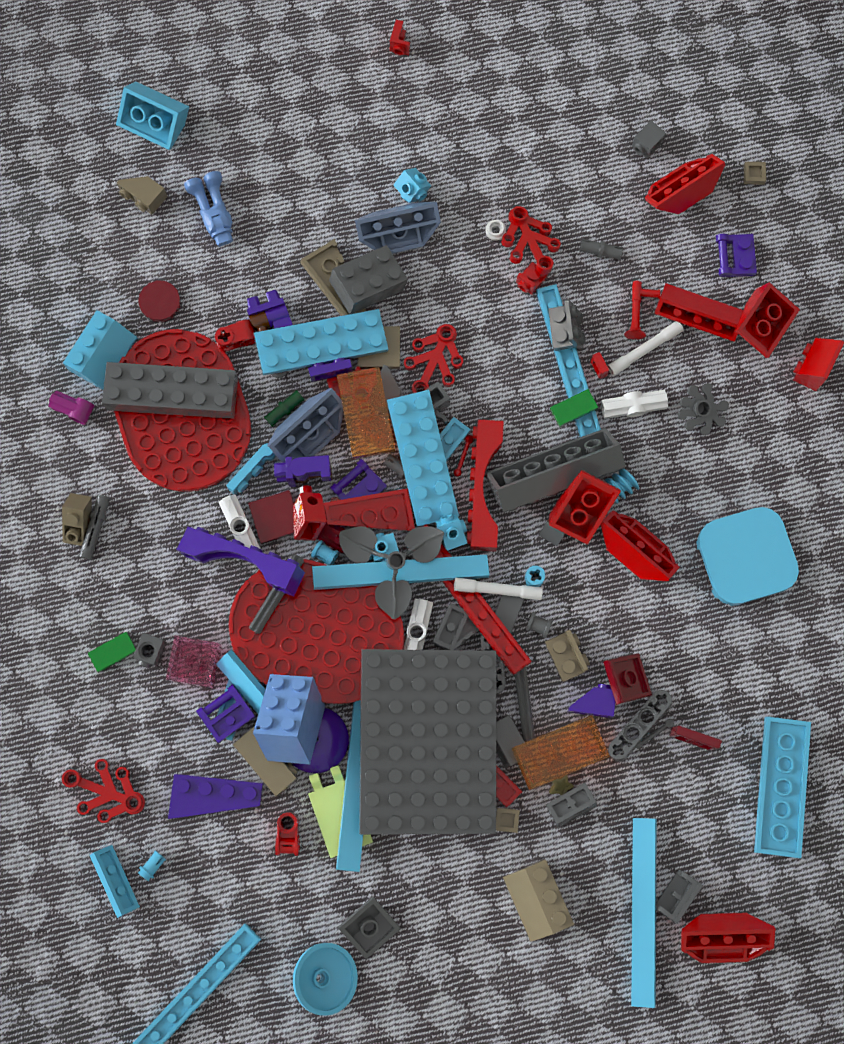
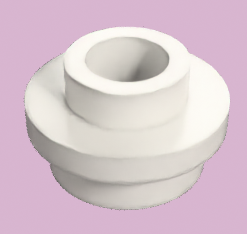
(495, 224)

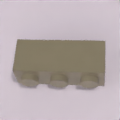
(274, 774)

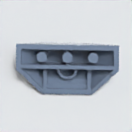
(399, 226)
(308, 427)

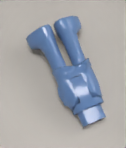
(217, 218)

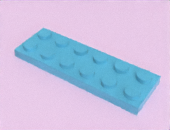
(320, 341)
(422, 457)
(782, 787)

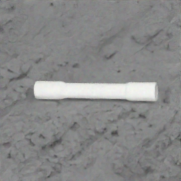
(625, 360)
(523, 591)

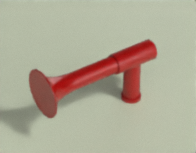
(637, 292)

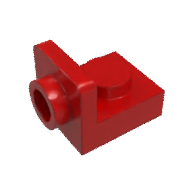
(397, 41)
(530, 279)

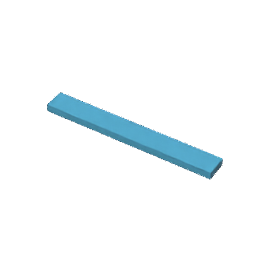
(568, 361)
(413, 572)
(349, 839)
(644, 913)
(200, 987)

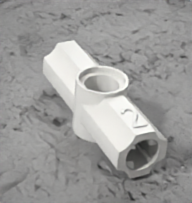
(634, 404)
(234, 515)
(419, 619)

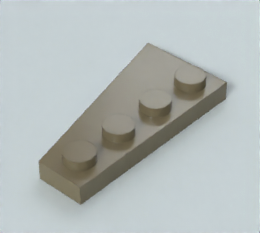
(320, 266)

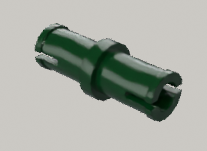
(284, 408)

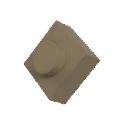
(755, 173)
(507, 820)

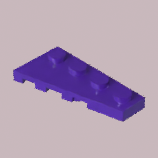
(211, 795)

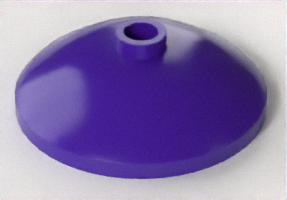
(331, 744)

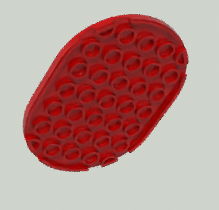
(181, 449)
(312, 634)

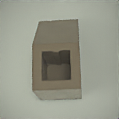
(144, 192)
(76, 518)

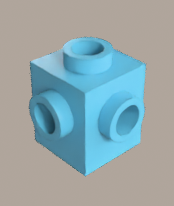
(412, 185)
(453, 531)
(384, 541)

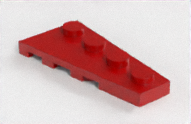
(378, 511)

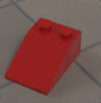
(766, 318)
(583, 507)

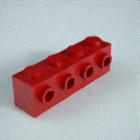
(699, 312)

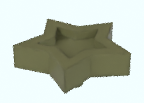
(560, 785)

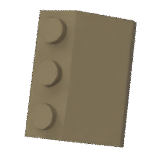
(538, 900)

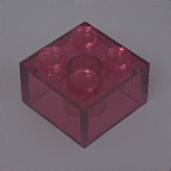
(193, 662)

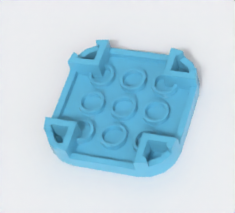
(747, 556)

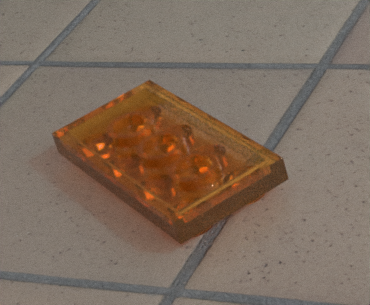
(366, 413)
(560, 752)

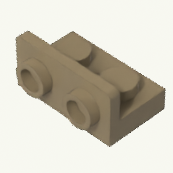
(567, 656)

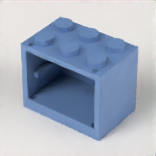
(289, 719)

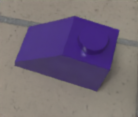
(596, 702)

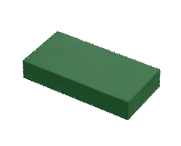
(574, 408)
(112, 652)

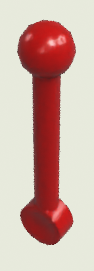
(457, 472)

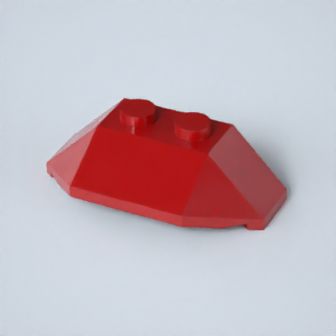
(686, 185)
(637, 548)
(727, 937)

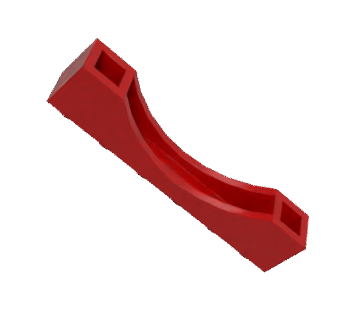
(484, 529)

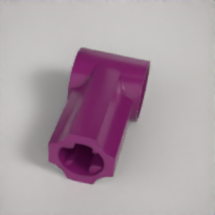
(76, 409)

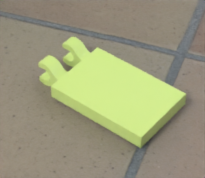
(328, 809)

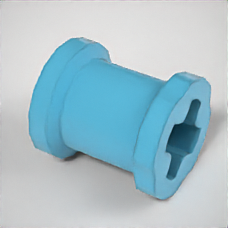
(324, 553)
(532, 570)

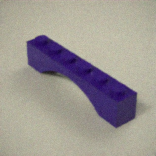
(204, 547)

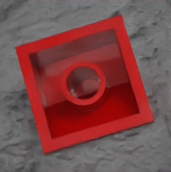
(817, 362)

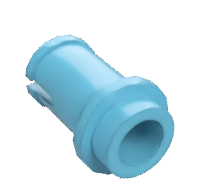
(151, 866)

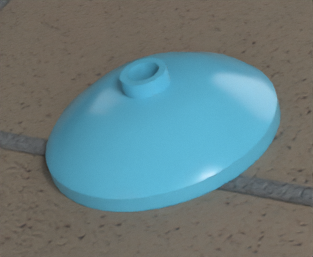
(336, 983)

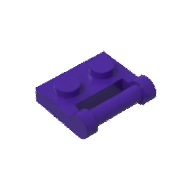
(742, 252)
(369, 485)
(230, 719)

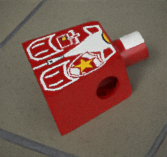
(308, 514)

